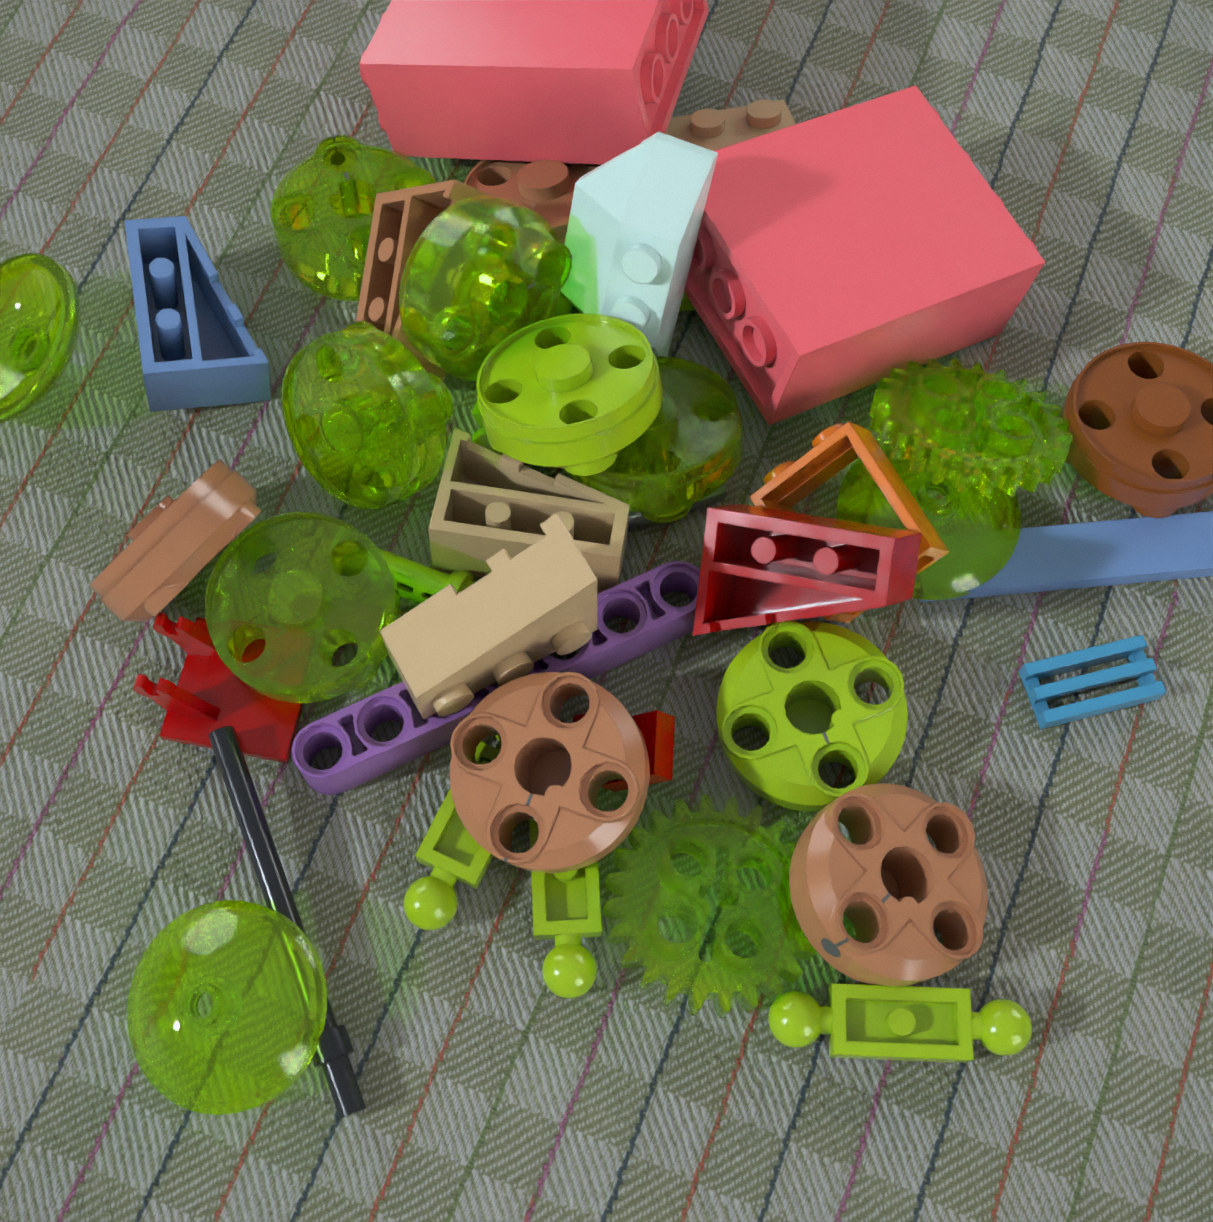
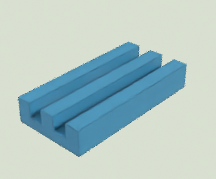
(1138, 668)

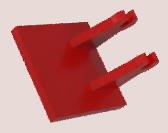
(214, 697)

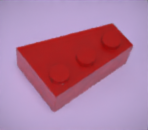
(794, 566)

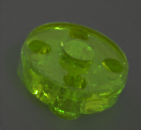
(327, 210)
(478, 279)
(365, 416)
(684, 451)
(301, 607)

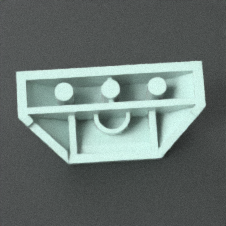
(637, 234)

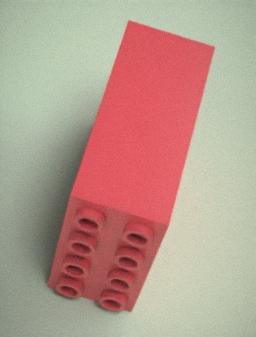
(529, 75)
(852, 253)

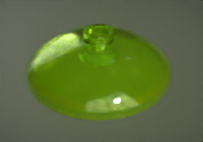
(36, 330)
(974, 527)
(262, 1016)

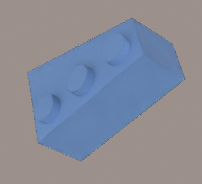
(187, 327)

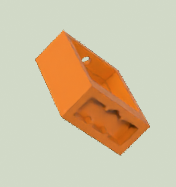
(830, 454)

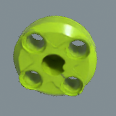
(569, 392)
(810, 713)

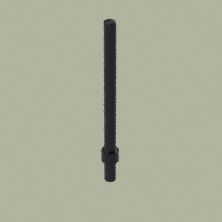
(334, 1042)

